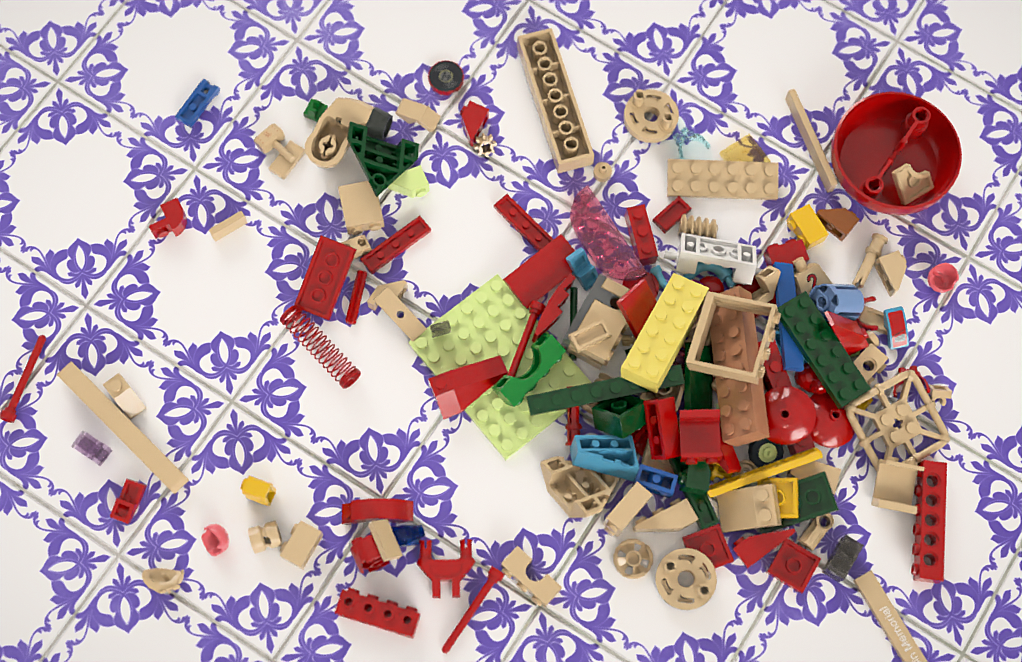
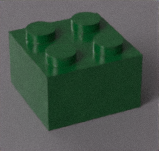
(619, 416)

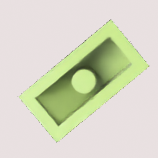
(411, 183)

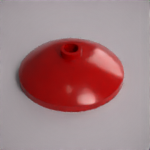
(800, 419)
(828, 430)

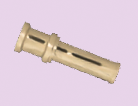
(872, 252)

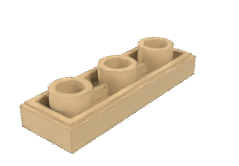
(408, 322)

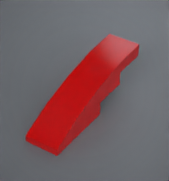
(552, 310)

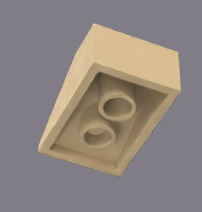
(749, 508)

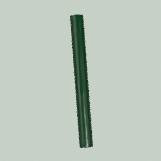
(573, 311)

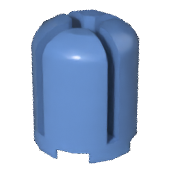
(838, 299)

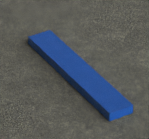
(791, 356)

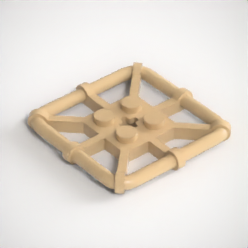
(901, 411)

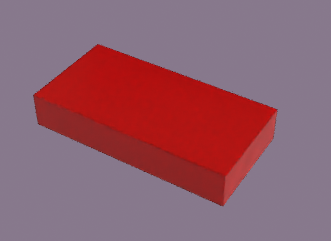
(671, 214)

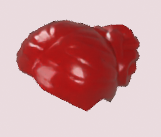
(809, 381)

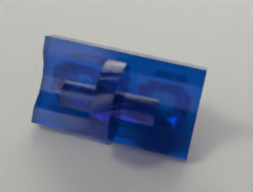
(408, 534)

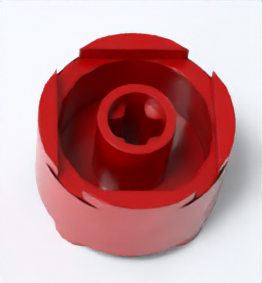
(367, 554)

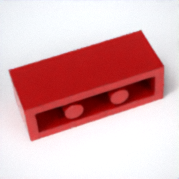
(641, 234)
(662, 428)

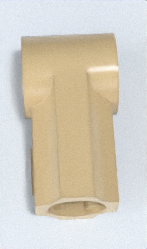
(816, 532)

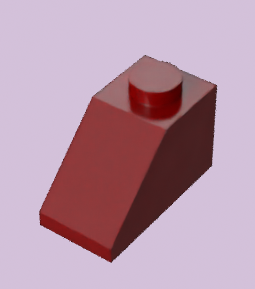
(473, 120)

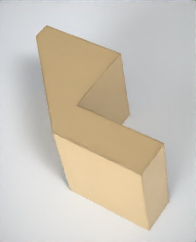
(415, 112)
(768, 282)
(397, 288)

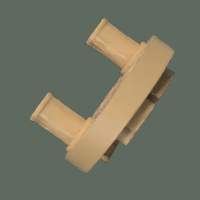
(640, 105)
(702, 586)

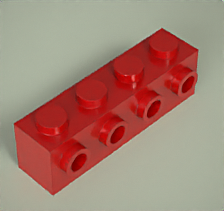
(378, 613)

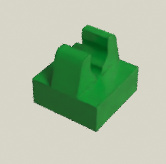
(315, 110)

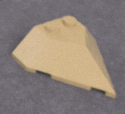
(576, 489)

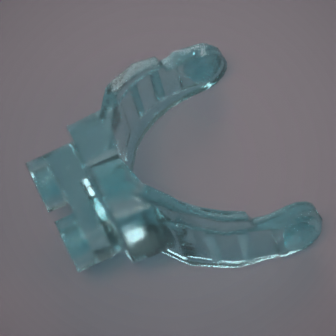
(686, 136)

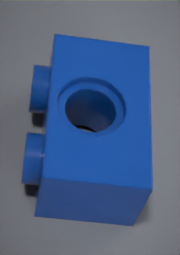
(656, 480)

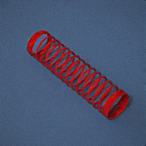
(344, 382)

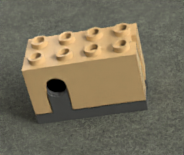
(596, 306)

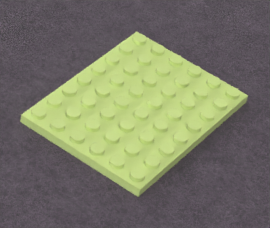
(486, 327)

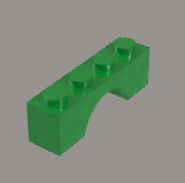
(546, 353)

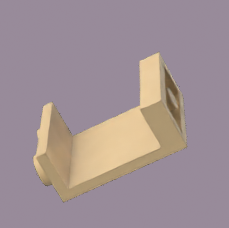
(895, 485)

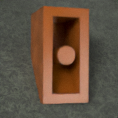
(838, 221)

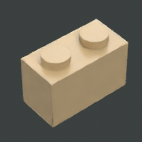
(301, 544)

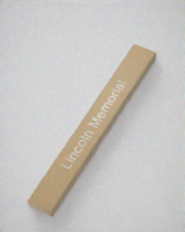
(888, 618)

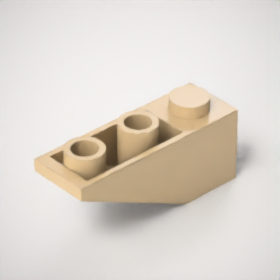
(669, 520)

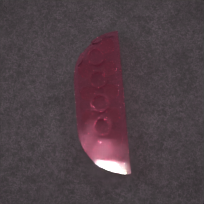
(603, 239)

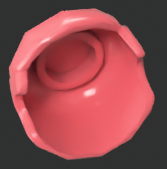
(942, 277)
(215, 539)

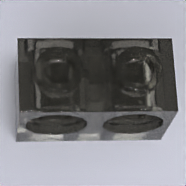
(842, 558)

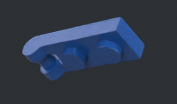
(197, 103)

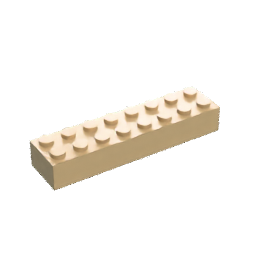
(555, 100)

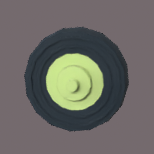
(765, 452)

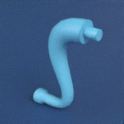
(722, 273)

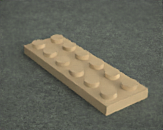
(722, 179)

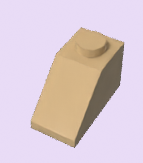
(891, 270)
(124, 396)

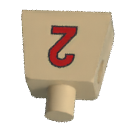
(808, 276)

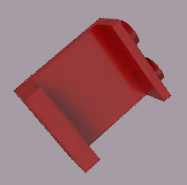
(700, 436)

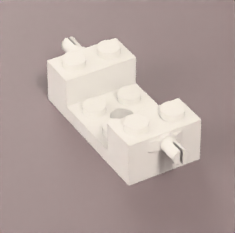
(715, 251)

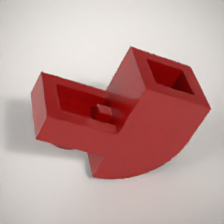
(175, 220)

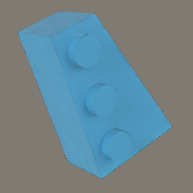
(605, 455)

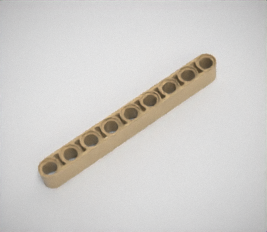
(122, 427)

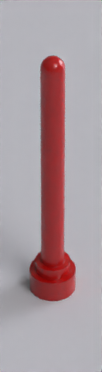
(536, 308)
(9, 413)
(494, 576)

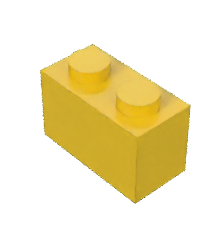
(807, 226)

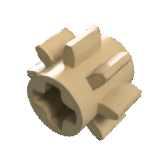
(485, 149)

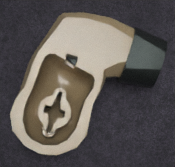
(329, 138)

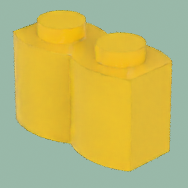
(258, 490)

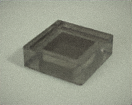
(440, 329)

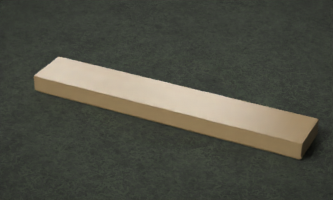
(811, 140)

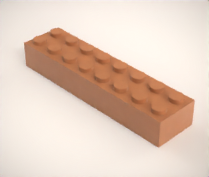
(736, 347)

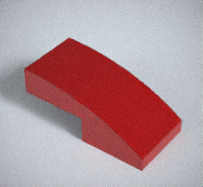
(128, 502)

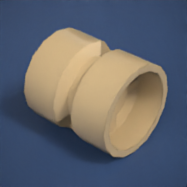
(257, 537)

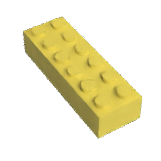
(664, 333)

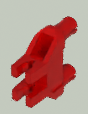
(447, 569)

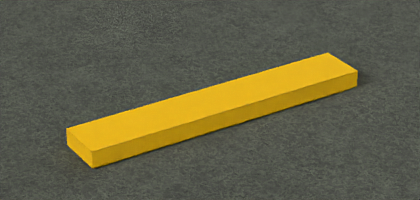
(764, 472)

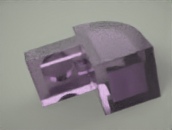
(91, 448)

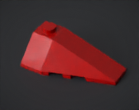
(462, 386)

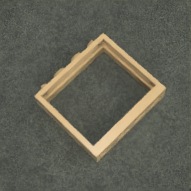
(736, 303)

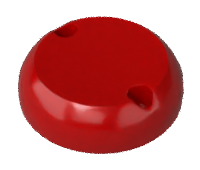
(884, 135)

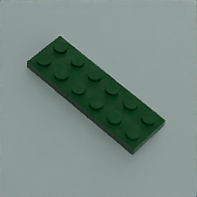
(822, 350)

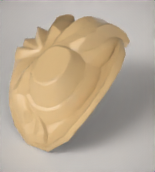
(162, 579)

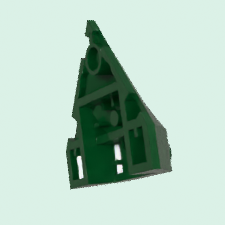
(380, 160)

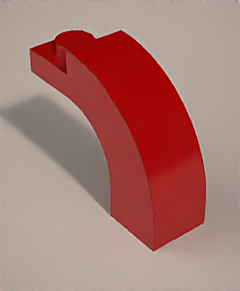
(377, 509)

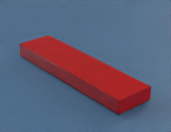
(522, 222)
(395, 244)

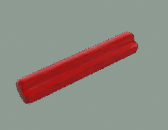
(356, 297)

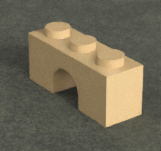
(542, 590)

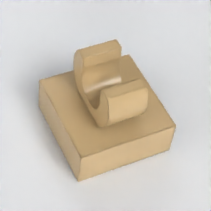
(939, 391)

